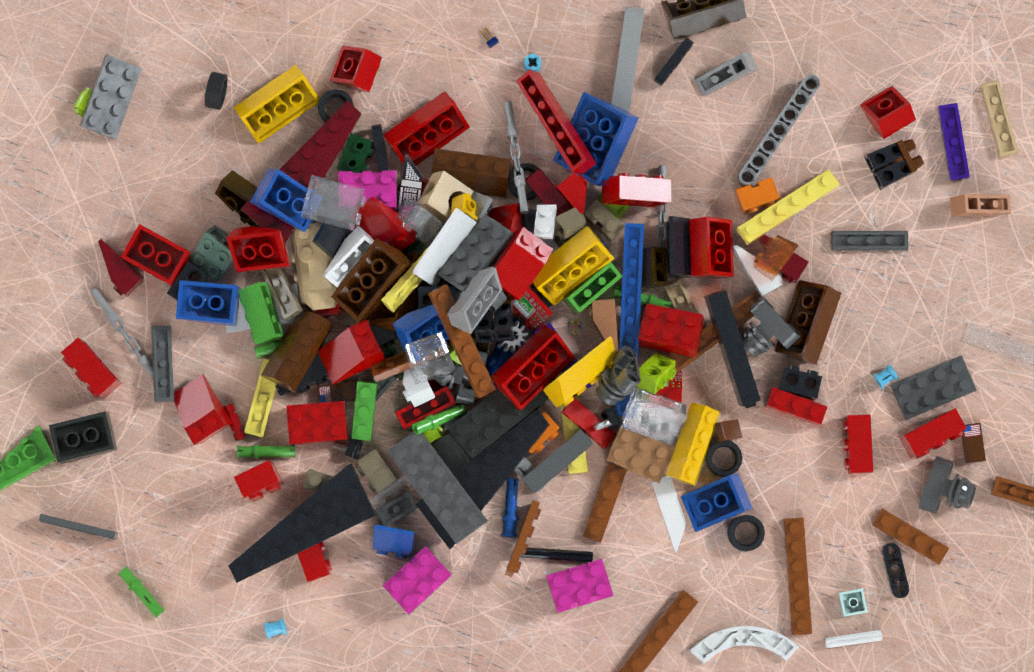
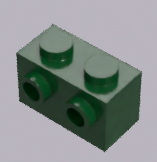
(356, 154)

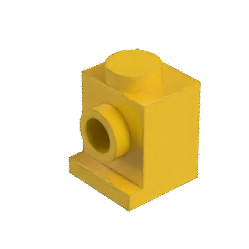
(465, 204)

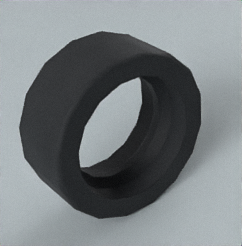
(216, 90)
(327, 96)
(526, 167)
(738, 458)
(746, 518)

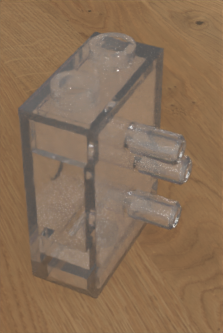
(333, 203)
(654, 416)

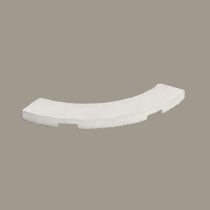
(744, 636)

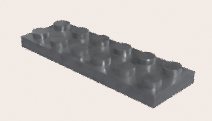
(437, 486)

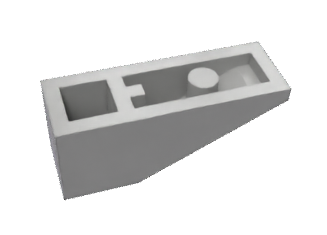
(727, 73)

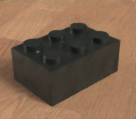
(83, 437)

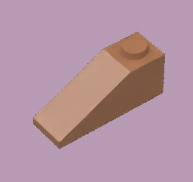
(980, 205)
(604, 319)

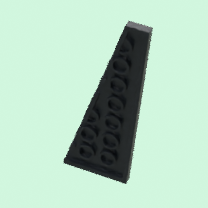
(492, 467)
(324, 514)

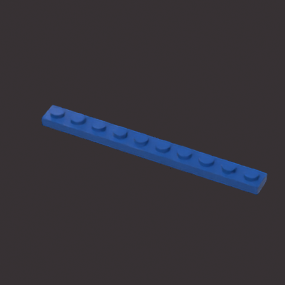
(631, 293)

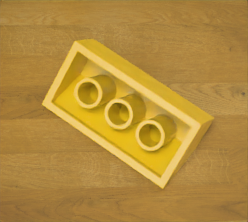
(277, 104)
(572, 265)
(581, 373)
(693, 444)

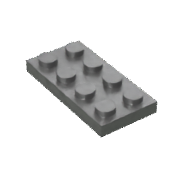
(110, 97)

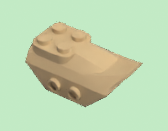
(311, 265)

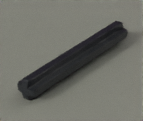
(557, 554)

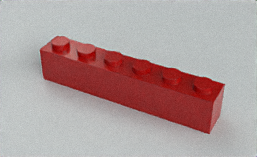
(555, 122)

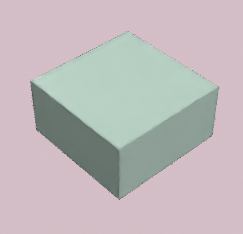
(852, 602)

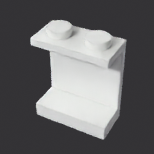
(545, 224)

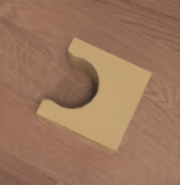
(437, 194)

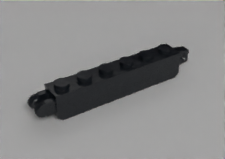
(317, 371)

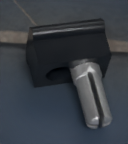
(611, 419)
(352, 449)

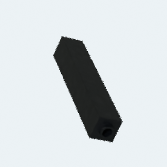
(732, 348)

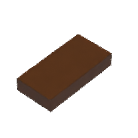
(728, 430)

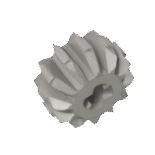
(516, 342)

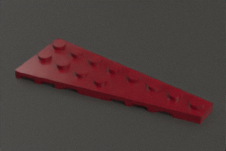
(311, 159)

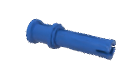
(510, 519)

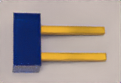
(492, 42)

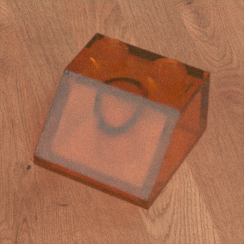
(775, 256)

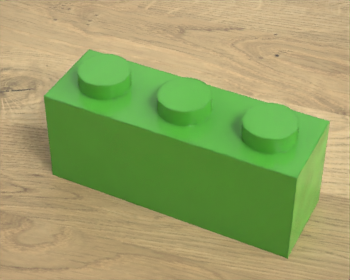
(592, 288)
(260, 313)
(364, 409)

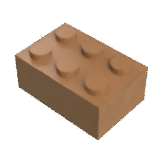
(640, 455)

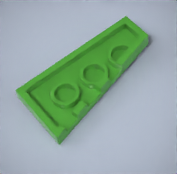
(26, 458)

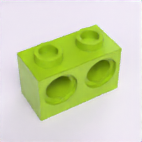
(656, 373)

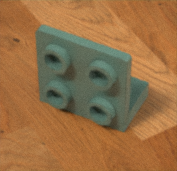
(212, 254)

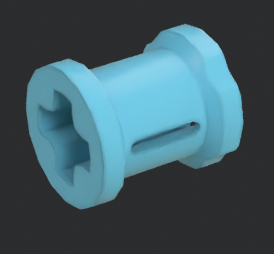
(532, 57)
(885, 376)
(275, 628)

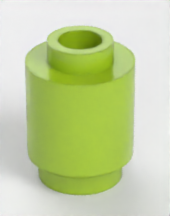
(81, 102)

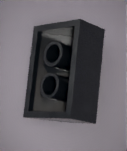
(678, 247)

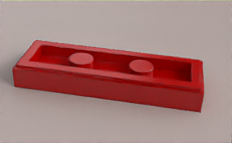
(585, 420)

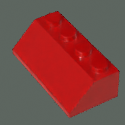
(427, 129)
(532, 367)

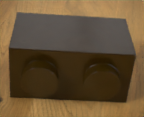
(654, 267)

